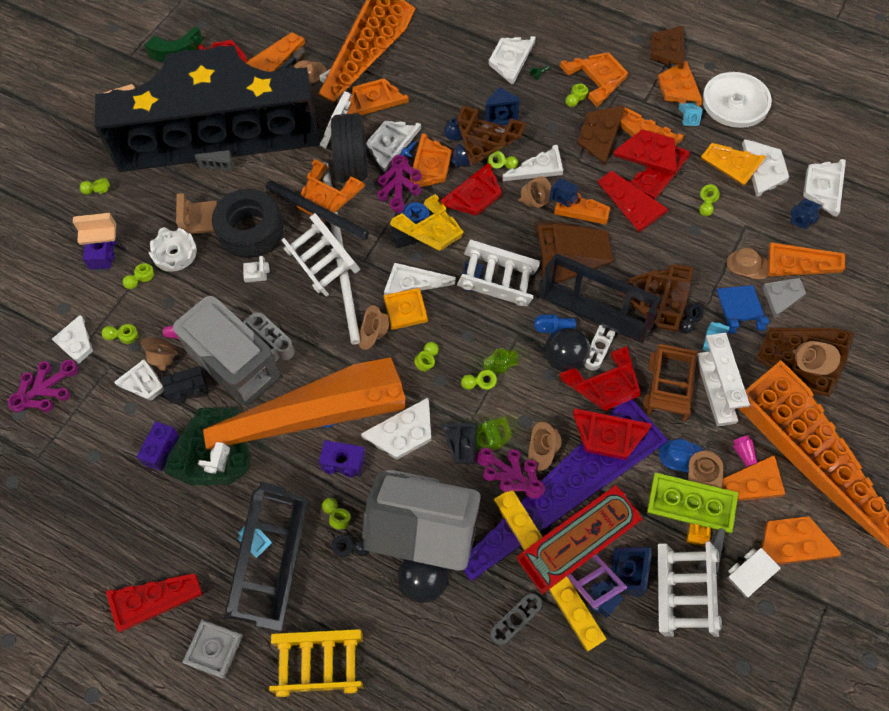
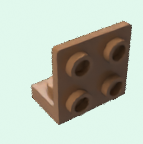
(194, 217)

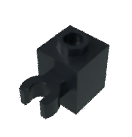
(400, 238)

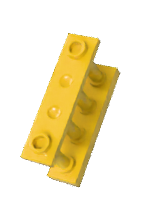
(306, 641)

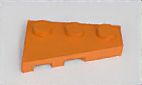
(585, 210)
(756, 481)

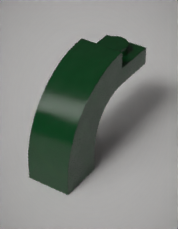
(158, 48)

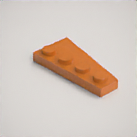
(278, 53)
(633, 123)
(796, 260)

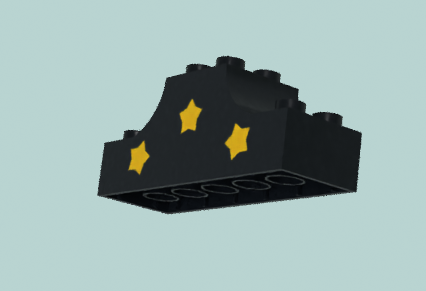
(206, 106)

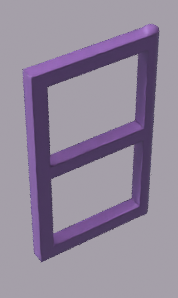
(604, 568)

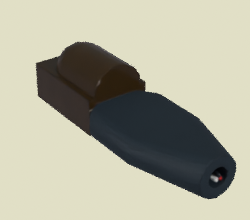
(296, 57)

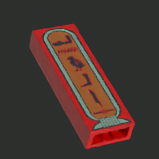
(578, 539)

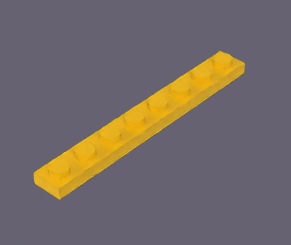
(562, 592)

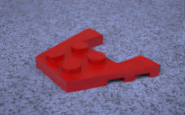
(609, 387)

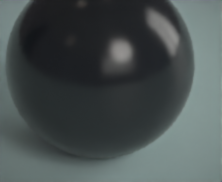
(567, 349)
(422, 581)

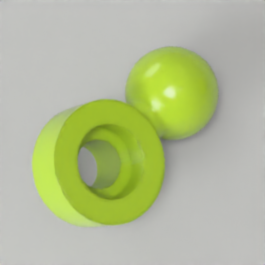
(578, 92)
(510, 162)
(100, 186)
(707, 208)
(143, 273)
(110, 333)
(425, 360)
(469, 382)
(339, 517)

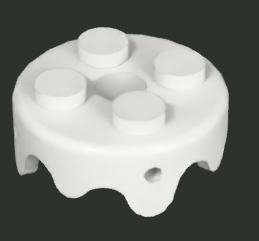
(169, 241)

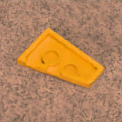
(733, 163)

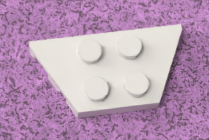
(510, 56)
(342, 108)
(390, 140)
(771, 171)
(825, 185)
(403, 431)

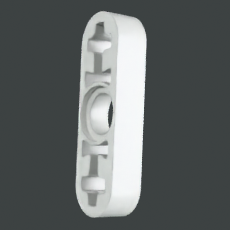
(600, 352)

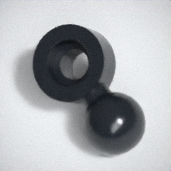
(693, 313)
(350, 546)

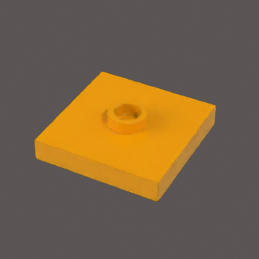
(405, 308)

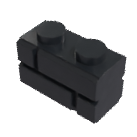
(185, 385)

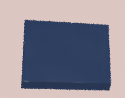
(502, 107)
(632, 568)

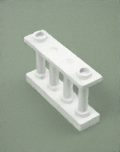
(336, 251)
(500, 257)
(722, 380)
(668, 600)

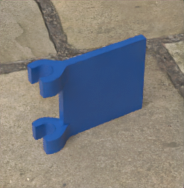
(741, 305)

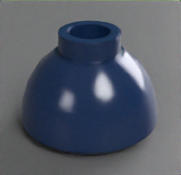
(452, 130)
(460, 156)

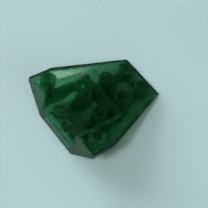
(191, 447)

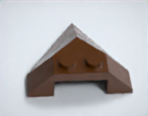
(483, 137)
(672, 287)

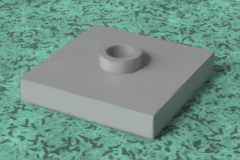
(212, 649)

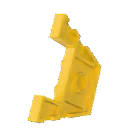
(436, 230)

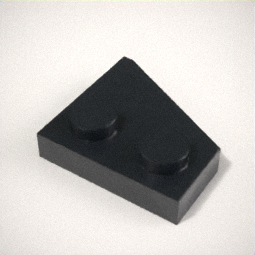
(461, 441)

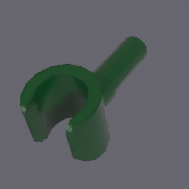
(536, 71)

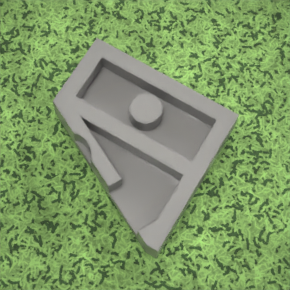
(783, 294)

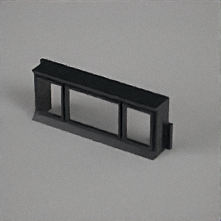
(593, 310)
(286, 569)

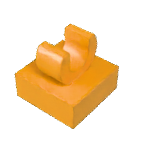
(698, 535)

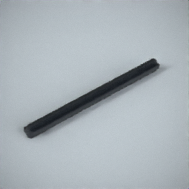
(320, 211)

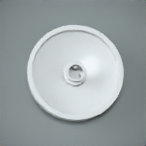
(736, 99)

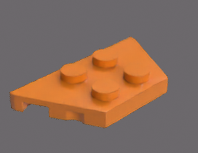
(679, 85)
(375, 97)
(432, 162)
(796, 541)

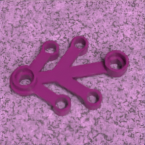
(399, 164)
(41, 387)
(531, 486)

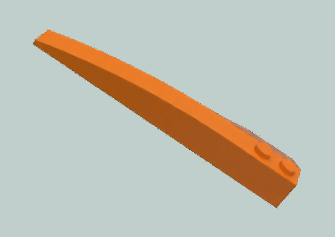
(371, 34)
(342, 396)
(798, 428)

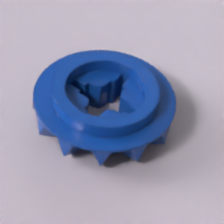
(416, 208)

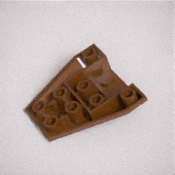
(575, 242)
(782, 341)

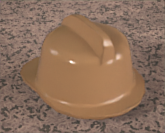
(314, 69)
(536, 192)
(748, 263)
(373, 327)
(158, 352)
(817, 357)
(543, 445)
(706, 468)

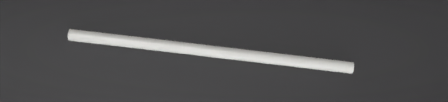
(344, 277)

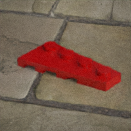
(653, 180)
(632, 202)
(143, 602)

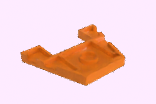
(603, 70)
(326, 195)

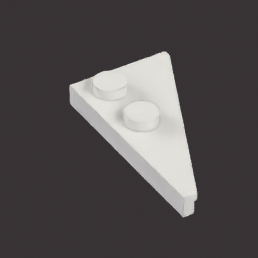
(542, 165)
(407, 278)

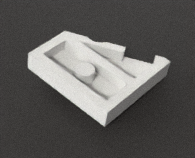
(75, 340)
(141, 381)

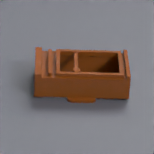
(665, 400)

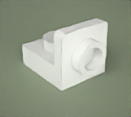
(256, 270)
(219, 458)

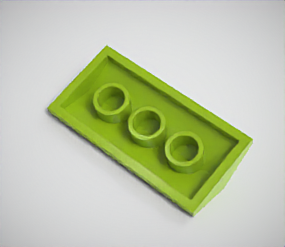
(692, 502)

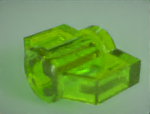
(500, 364)
(493, 434)

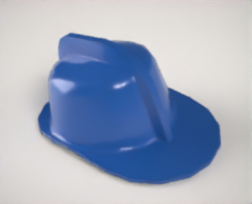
(677, 454)

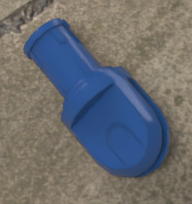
(550, 323)

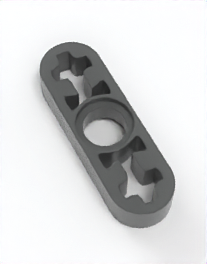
(500, 626)

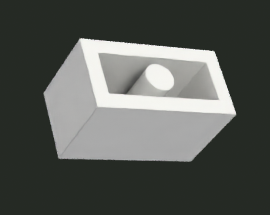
(752, 572)

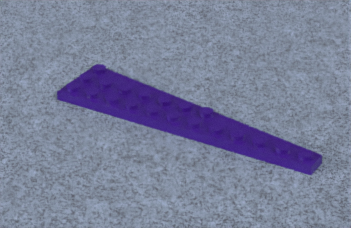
(566, 487)

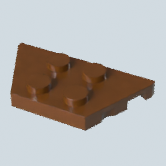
(668, 46)
(600, 131)

